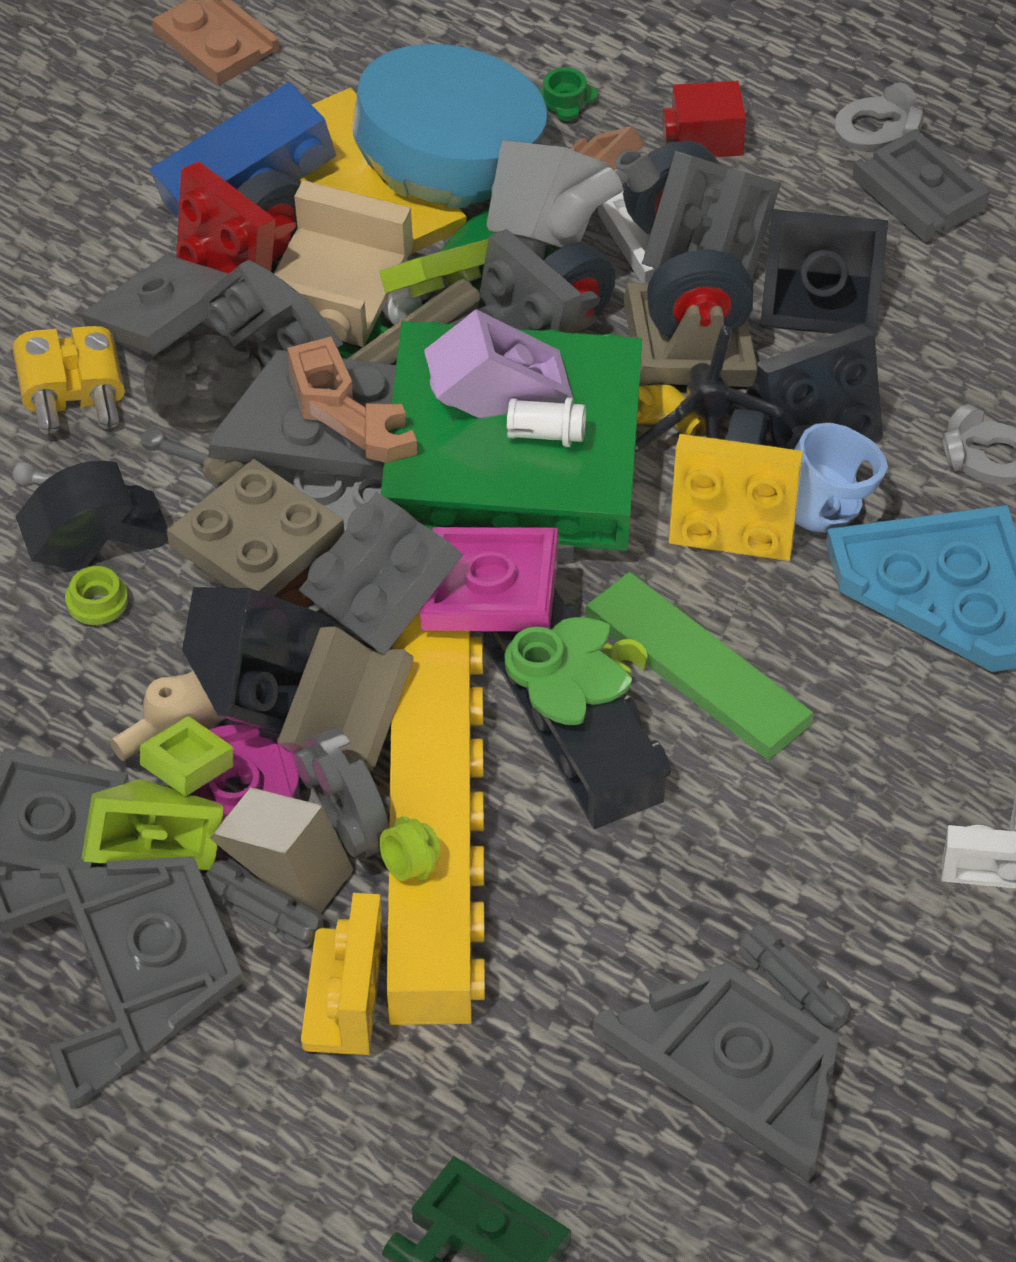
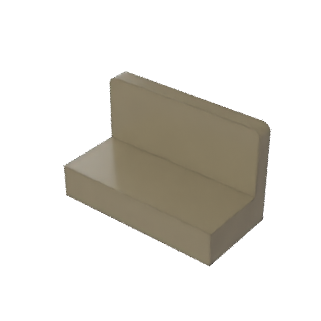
(349, 691)

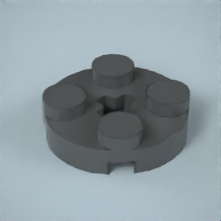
(344, 792)

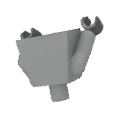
(552, 191)

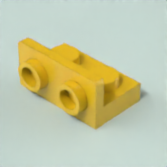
(345, 981)

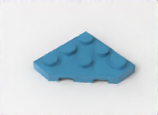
(938, 577)

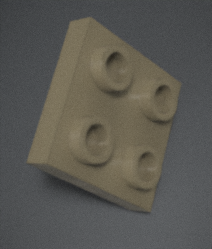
(255, 531)

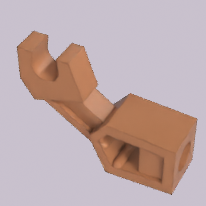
(319, 366)

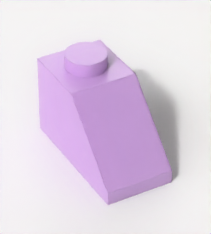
(489, 362)

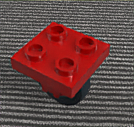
(229, 225)

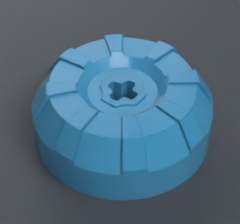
(438, 120)

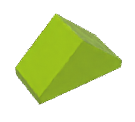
(150, 823)

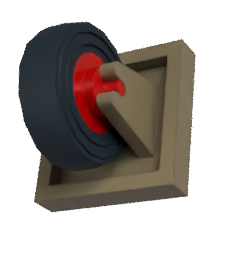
(683, 315)

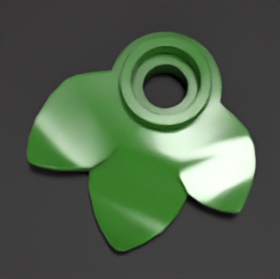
(571, 668)

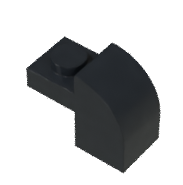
(84, 508)

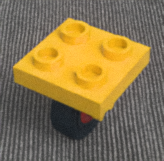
(736, 491)

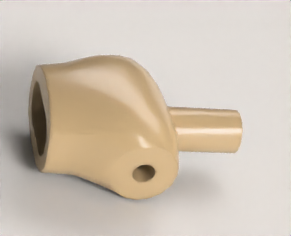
(165, 704)

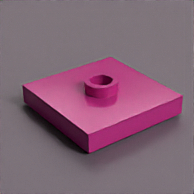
(498, 582)

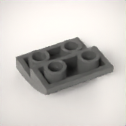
(265, 307)

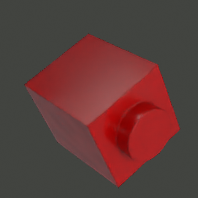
(707, 115)

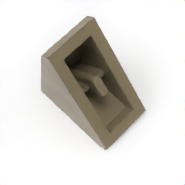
(286, 846)

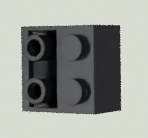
(249, 652)

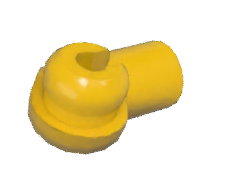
(659, 401)

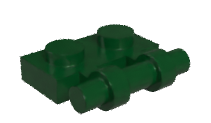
(478, 1220)

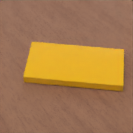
(352, 174)

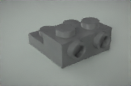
(380, 572)

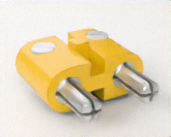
(69, 370)

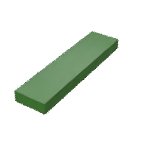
(702, 666)

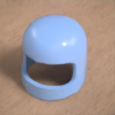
(829, 475)

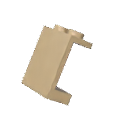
(339, 255)

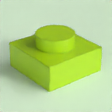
(186, 755)

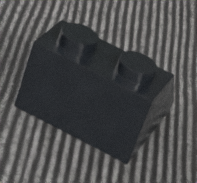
(823, 271)

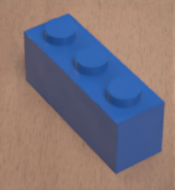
(272, 134)

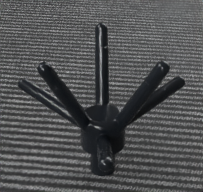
(709, 397)

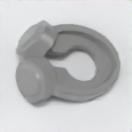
(896, 103)
(968, 427)

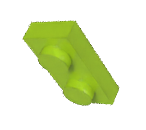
(426, 272)

